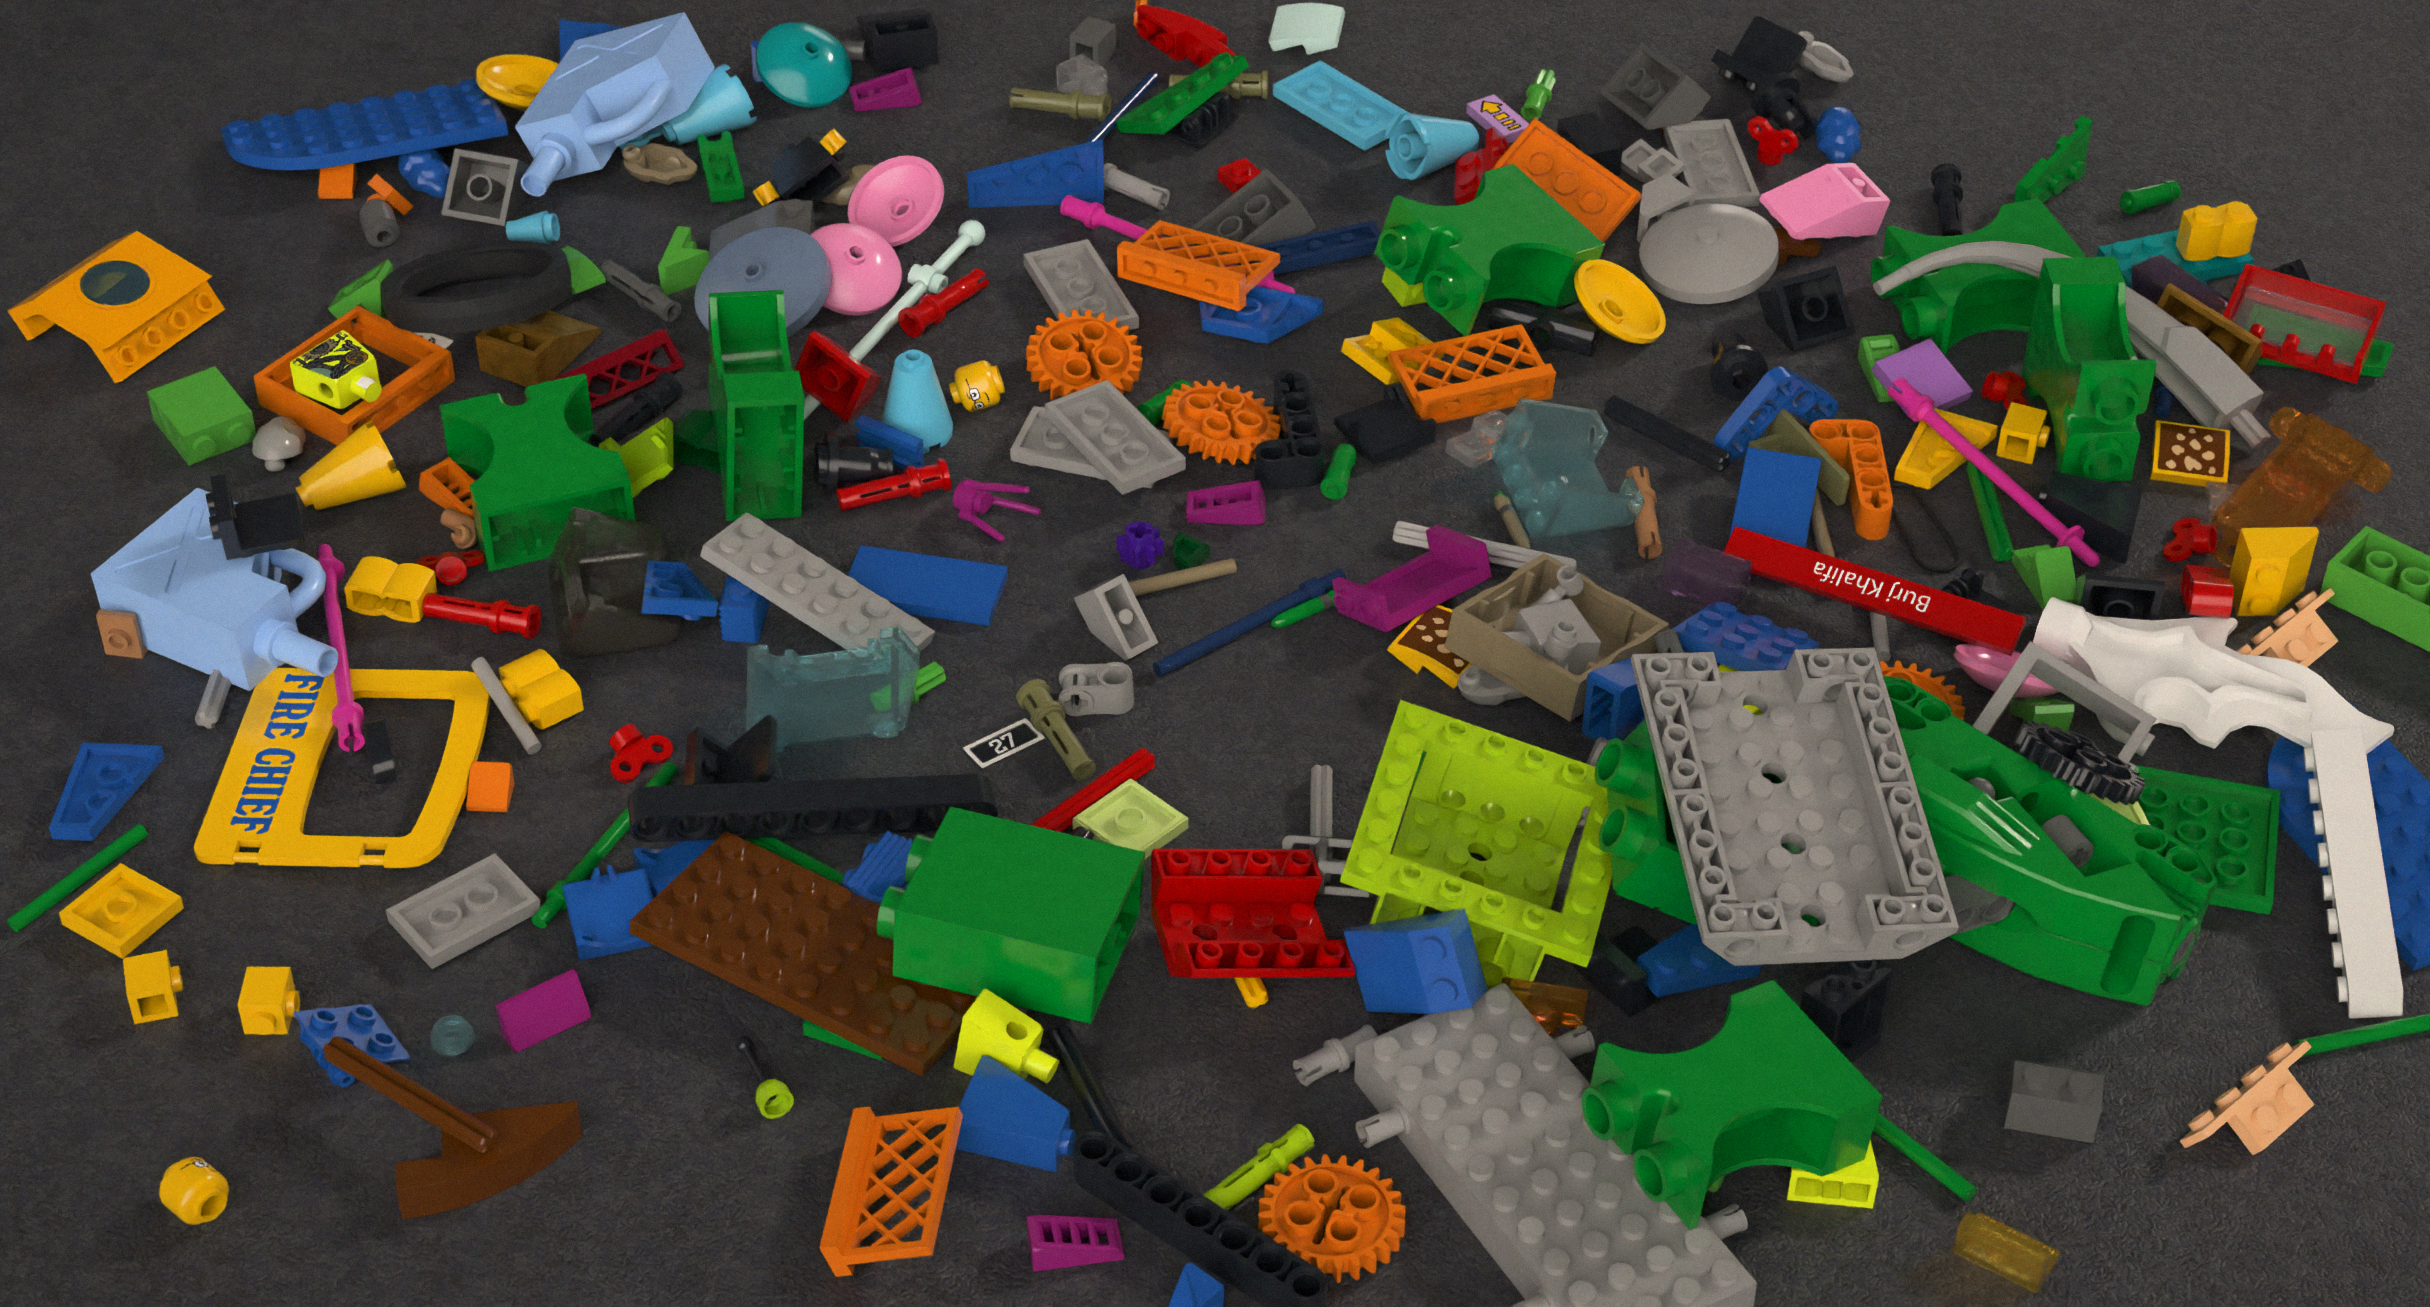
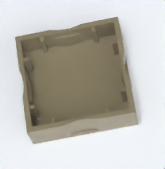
(1479, 624)

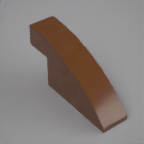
(526, 1144)

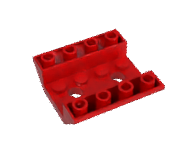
(1242, 907)

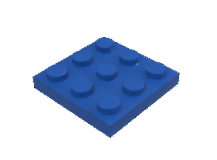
(1741, 639)

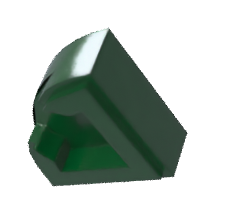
(1189, 552)

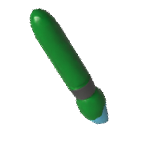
(1303, 610)

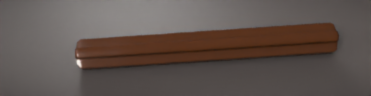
(410, 1095)

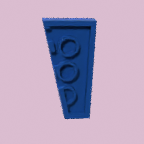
(1041, 179)

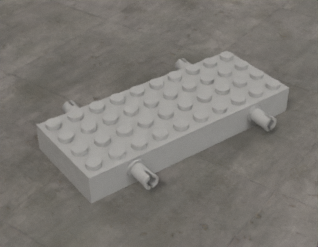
(1505, 1140)

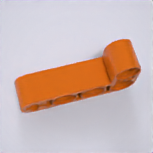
(1859, 450)

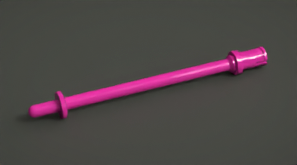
(1094, 216)
(1921, 408)
(347, 715)

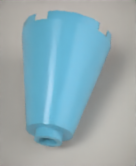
(717, 108)
(1427, 143)
(917, 401)

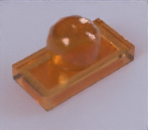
(1551, 1004)

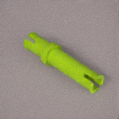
(1269, 1159)

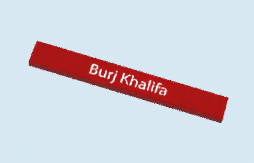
(1878, 591)

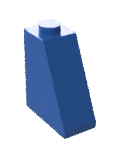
(1612, 702)
(1013, 1119)

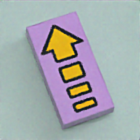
(1495, 113)

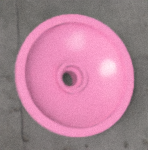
(897, 199)
(859, 283)
(1991, 667)

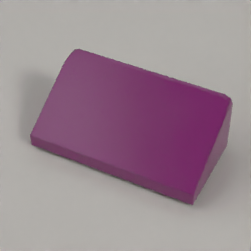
(543, 1011)

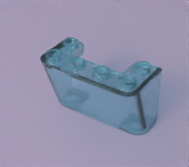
(1553, 473)

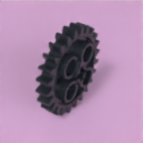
(2079, 762)

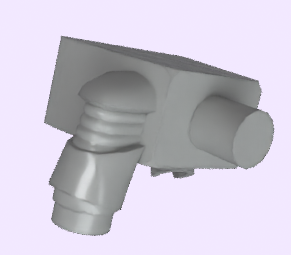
(1557, 627)

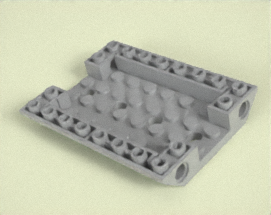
(1841, 800)

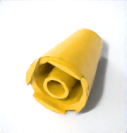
(351, 472)

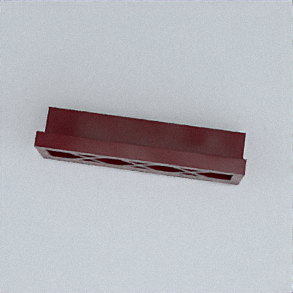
(625, 356)

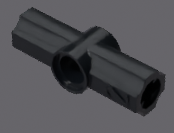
(1547, 327)

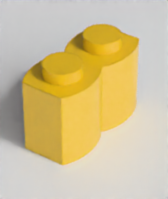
(2216, 231)
(389, 589)
(541, 689)

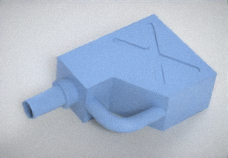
(609, 94)
(214, 608)

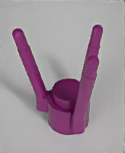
(972, 499)

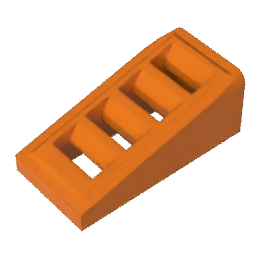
(449, 472)

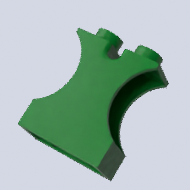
(1496, 247)
(1970, 296)
(2086, 367)
(755, 405)
(533, 468)
(1747, 1098)

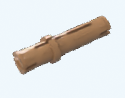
(1646, 521)

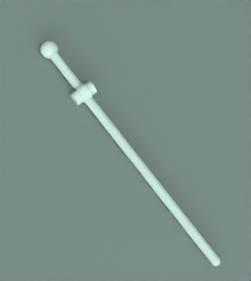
(925, 280)

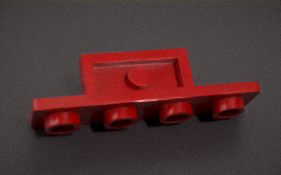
(1473, 165)

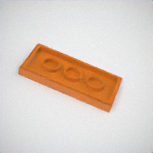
(1572, 179)

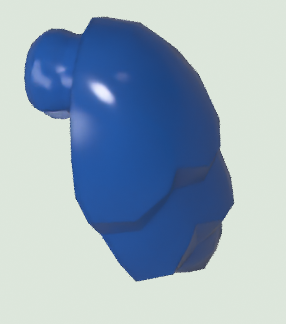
(1838, 134)
(425, 171)

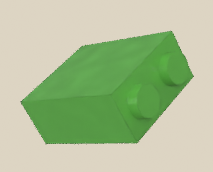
(202, 415)

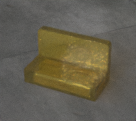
(2005, 1251)

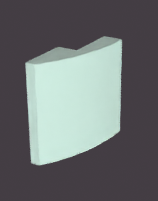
(1308, 24)

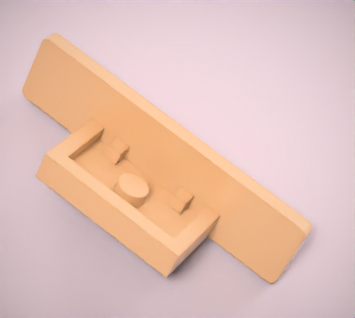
(2297, 635)
(2261, 1107)

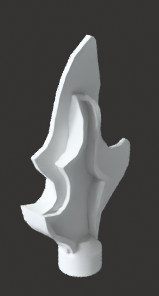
(2195, 681)

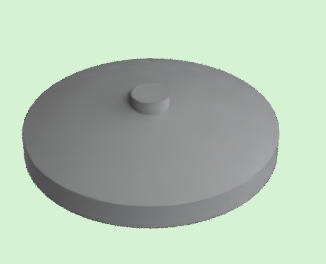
(1709, 253)

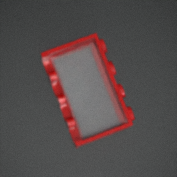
(2306, 322)

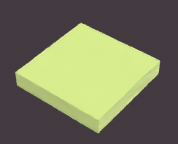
(1132, 819)

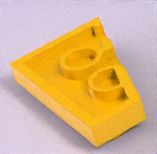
(1932, 458)

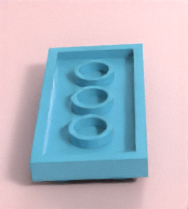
(1338, 104)

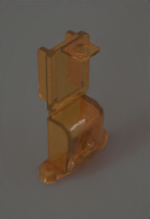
(2299, 478)

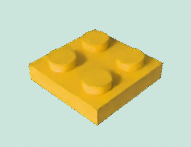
(121, 910)

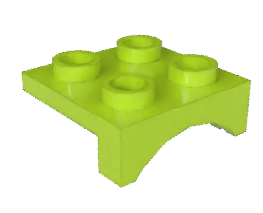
(647, 455)

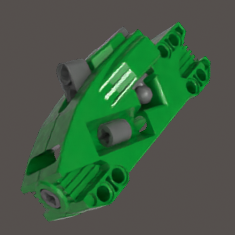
(2054, 880)

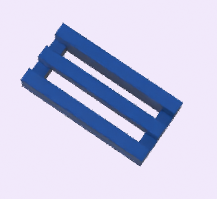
(906, 448)

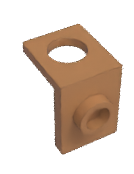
(120, 634)

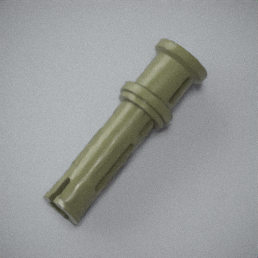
(1240, 86)
(1075, 104)
(1049, 718)

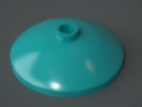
(802, 76)

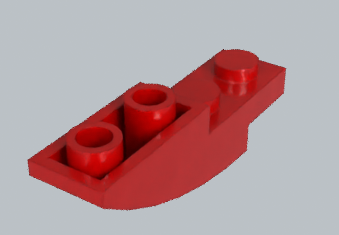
(1180, 35)

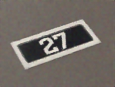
(1003, 743)

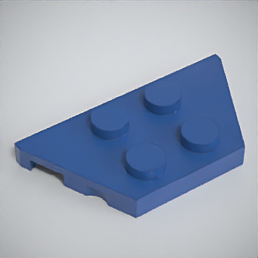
(1264, 317)

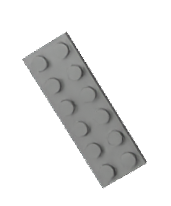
(807, 585)

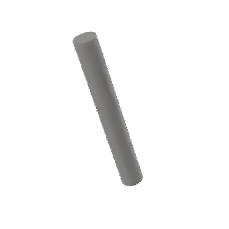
(1880, 636)
(506, 705)

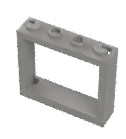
(2077, 687)

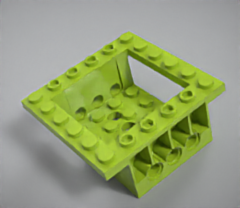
(1488, 800)

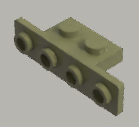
(1792, 438)

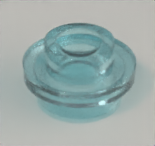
(452, 1035)

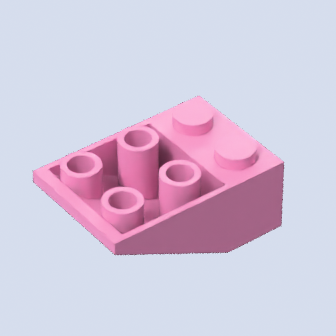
(1828, 203)

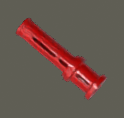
(933, 308)
(912, 478)
(497, 616)

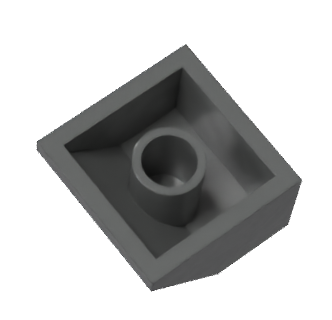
(484, 188)
(2053, 1100)

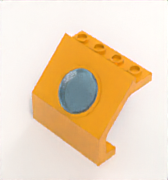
(123, 303)

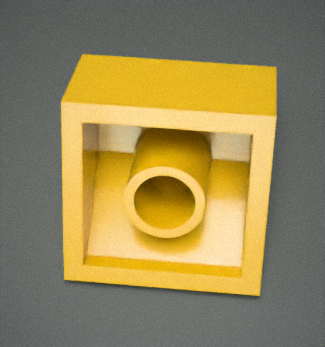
(2270, 568)

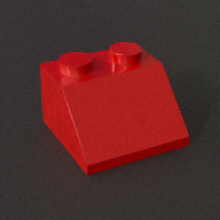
(835, 376)

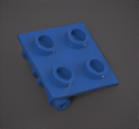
(356, 1025)

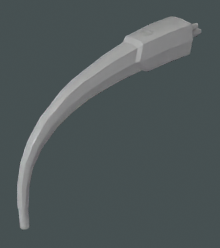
(2186, 360)

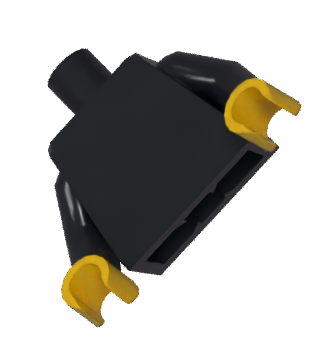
(806, 171)

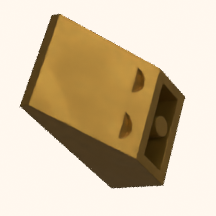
(534, 347)

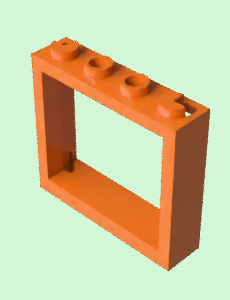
(428, 375)

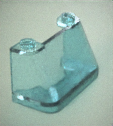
(834, 692)

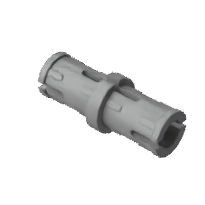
(1333, 1056)

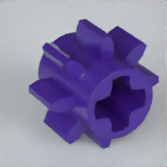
(1140, 545)

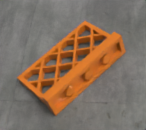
(1198, 278)
(1479, 392)
(858, 1187)

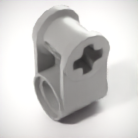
(1100, 689)

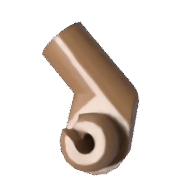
(464, 527)

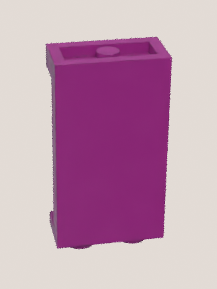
(1446, 570)

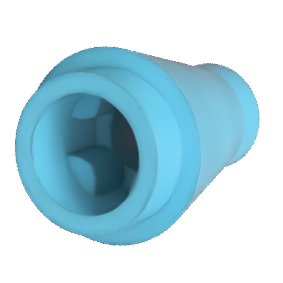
(534, 228)

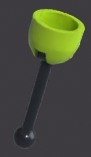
(771, 1095)

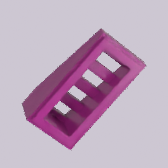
(887, 92)
(1236, 504)
(1049, 1252)

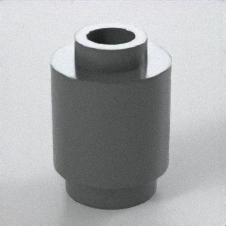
(379, 223)

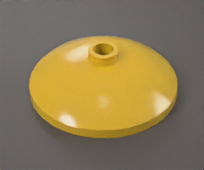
(514, 78)
(1619, 302)

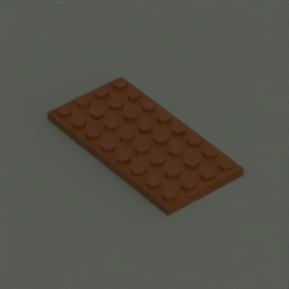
(801, 949)

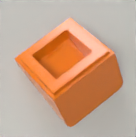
(338, 182)
(490, 786)

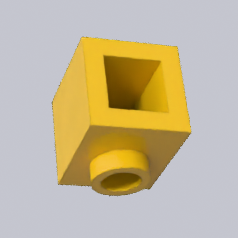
(2023, 433)
(152, 986)
(267, 1000)

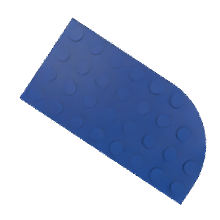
(366, 129)
(2403, 826)

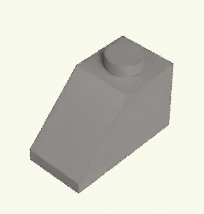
(1660, 199)
(1116, 617)

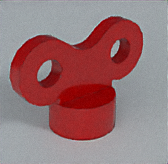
(1772, 142)
(2004, 387)
(2197, 538)
(451, 566)
(636, 751)

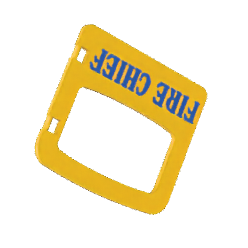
(279, 755)

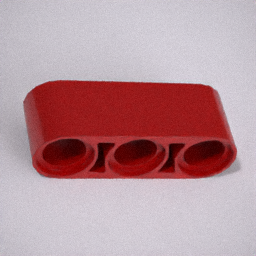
(2207, 591)

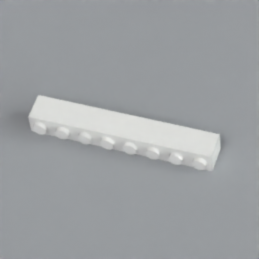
(2355, 874)

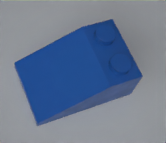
(1417, 964)

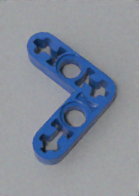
(1772, 394)

